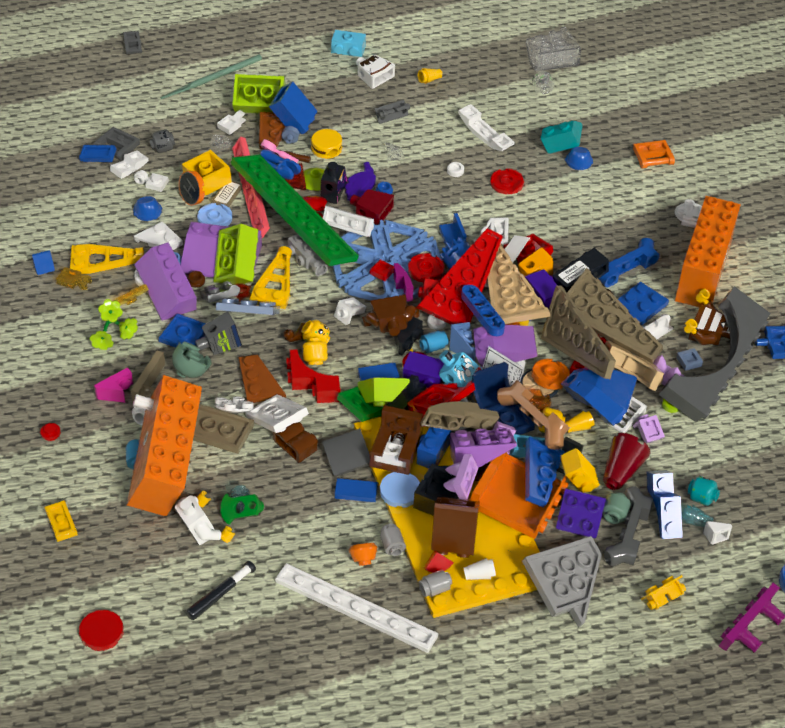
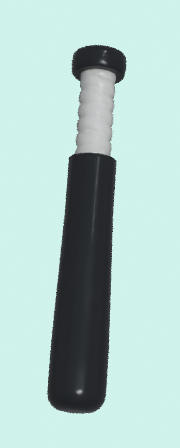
(214, 595)

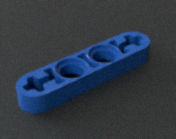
(485, 309)

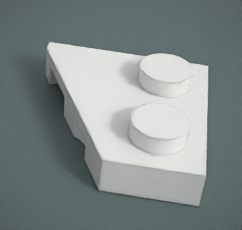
(500, 226)
(159, 235)

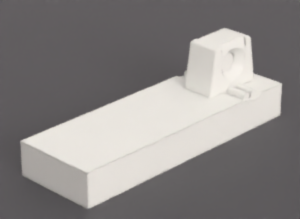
(348, 221)

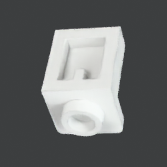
(347, 308)

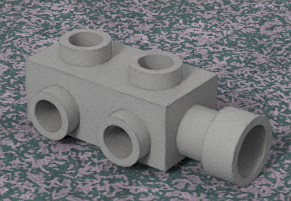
(306, 256)

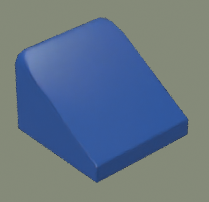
(43, 262)

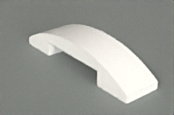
(482, 130)

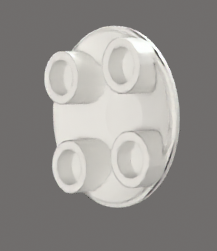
(688, 208)
(236, 405)

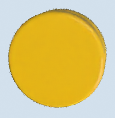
(326, 143)

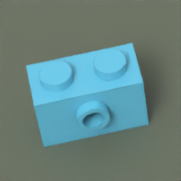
(348, 43)

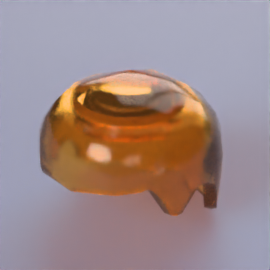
(539, 400)

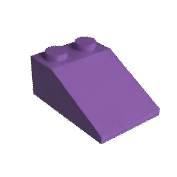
(516, 343)

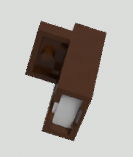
(397, 440)

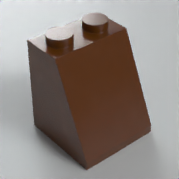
(455, 526)

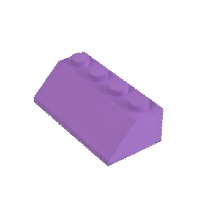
(166, 282)

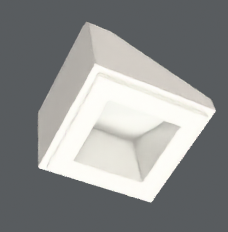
(717, 532)

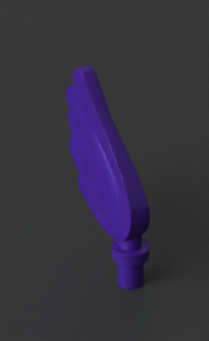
(361, 182)

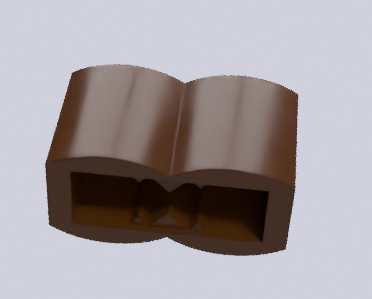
(296, 441)

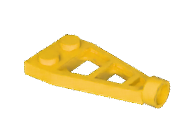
(81, 257)
(281, 296)

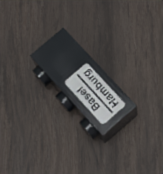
(592, 259)

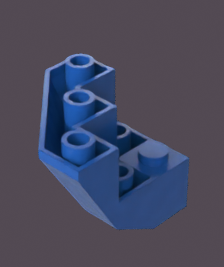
(606, 396)

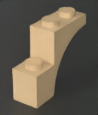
(631, 364)

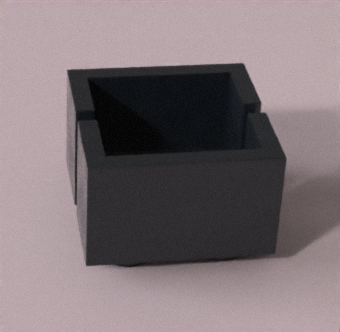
(431, 488)

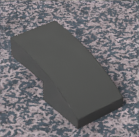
(132, 42)

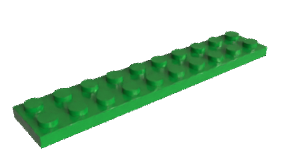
(294, 210)

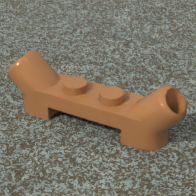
(554, 426)

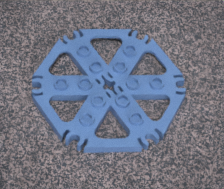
(385, 251)

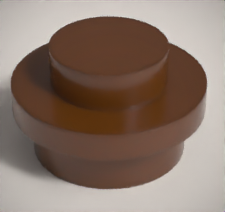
(196, 279)

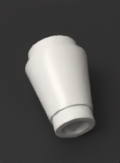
(480, 570)

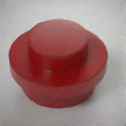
(50, 431)

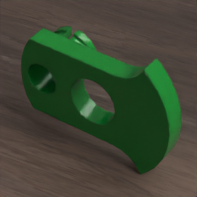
(228, 507)

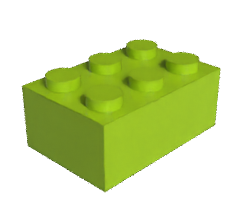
(255, 92)

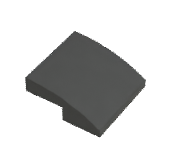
(347, 452)

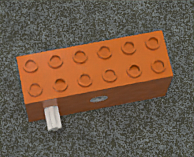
(707, 249)
(164, 445)

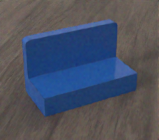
(453, 230)

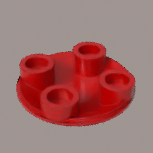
(316, 202)

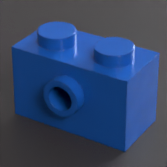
(433, 446)

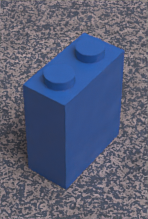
(293, 108)

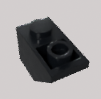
(406, 337)

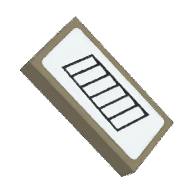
(227, 194)

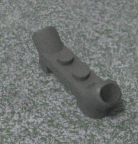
(627, 549)

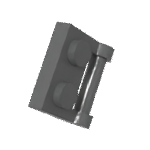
(121, 140)
(221, 292)

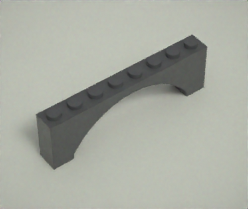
(696, 394)

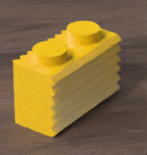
(579, 471)

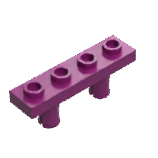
(741, 623)

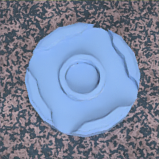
(215, 214)

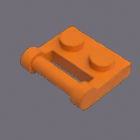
(651, 150)

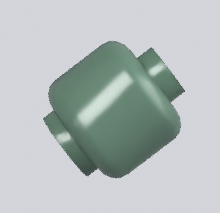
(616, 507)

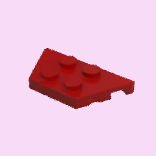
(439, 394)

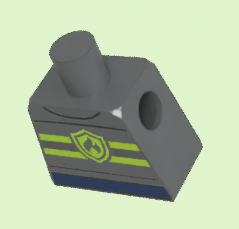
(219, 335)

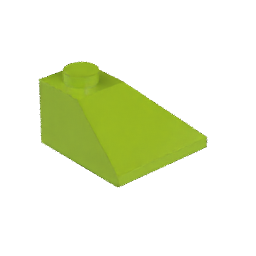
(381, 389)

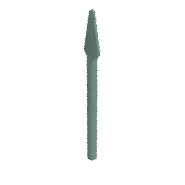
(213, 76)

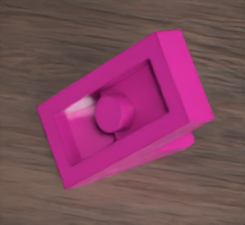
(112, 387)

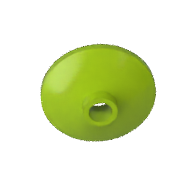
(313, 178)

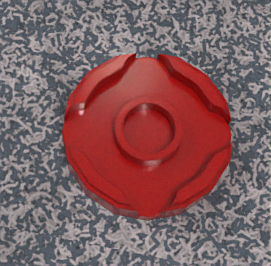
(507, 181)
(425, 266)
(101, 630)

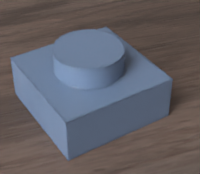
(689, 359)

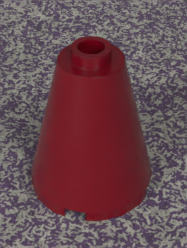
(624, 460)

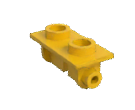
(671, 587)

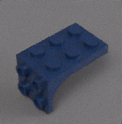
(487, 384)

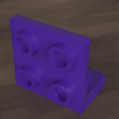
(580, 513)

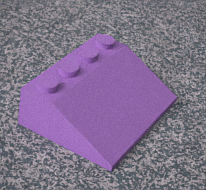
(201, 248)

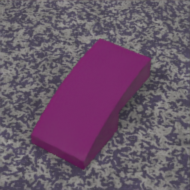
(403, 281)

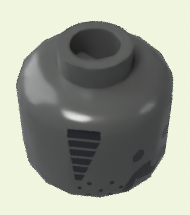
(162, 141)

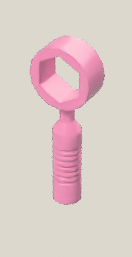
(270, 146)

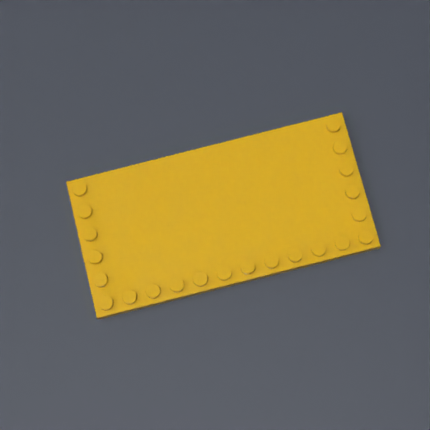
(493, 541)

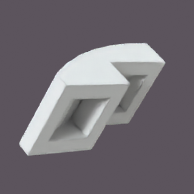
(131, 163)

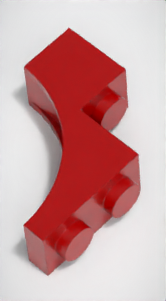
(302, 377)

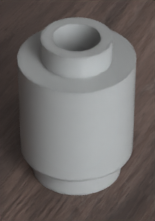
(392, 540)
(435, 583)

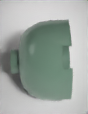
(189, 361)

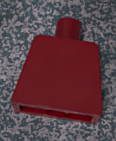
(373, 205)

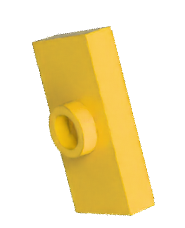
(61, 521)

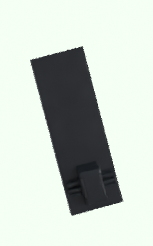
(412, 390)

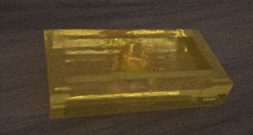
(130, 297)

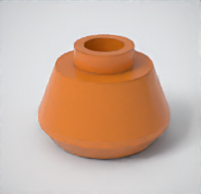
(363, 553)

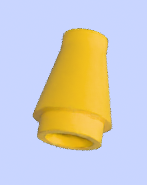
(428, 75)
(580, 422)

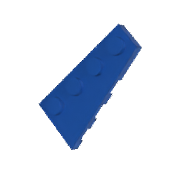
(540, 471)

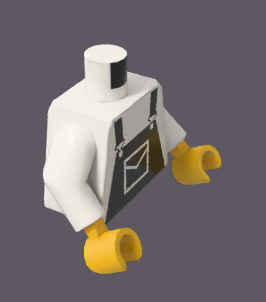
(197, 522)

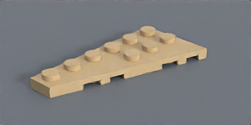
(511, 292)

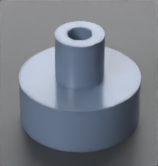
(290, 134)

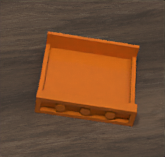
(503, 496)

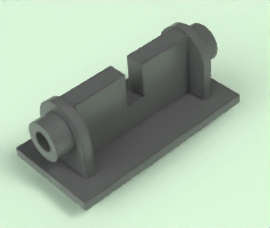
(392, 111)

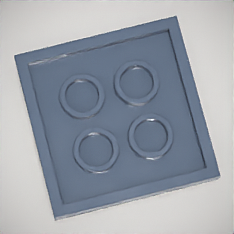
(248, 306)

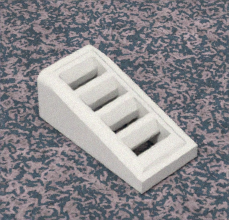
(637, 406)

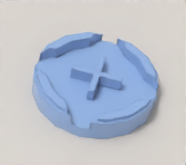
(399, 489)

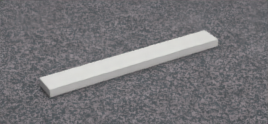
(357, 608)

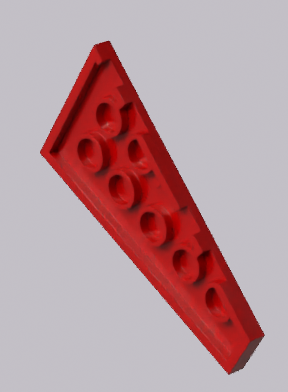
(471, 269)

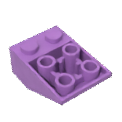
(481, 443)

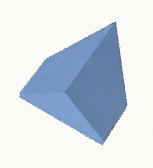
(462, 339)

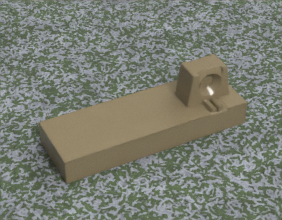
(148, 376)

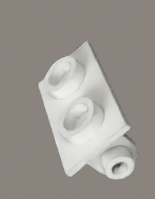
(660, 326)

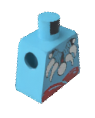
(457, 368)

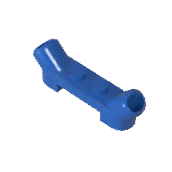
(644, 256)

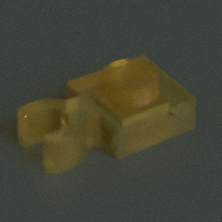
(72, 278)

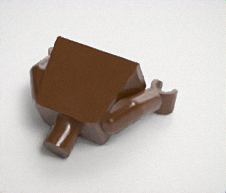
(390, 314)

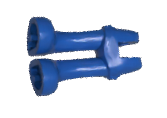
(285, 167)

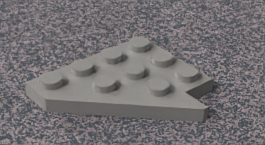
(566, 577)

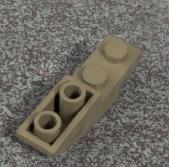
(459, 414)

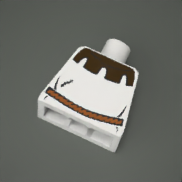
(375, 70)

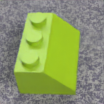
(236, 254)

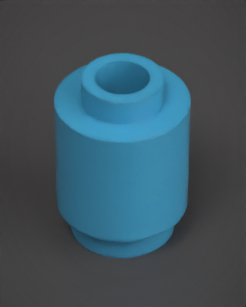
(433, 341)
(131, 452)

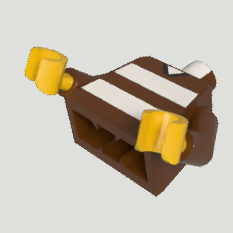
(708, 324)

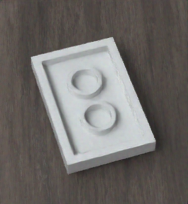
(277, 413)

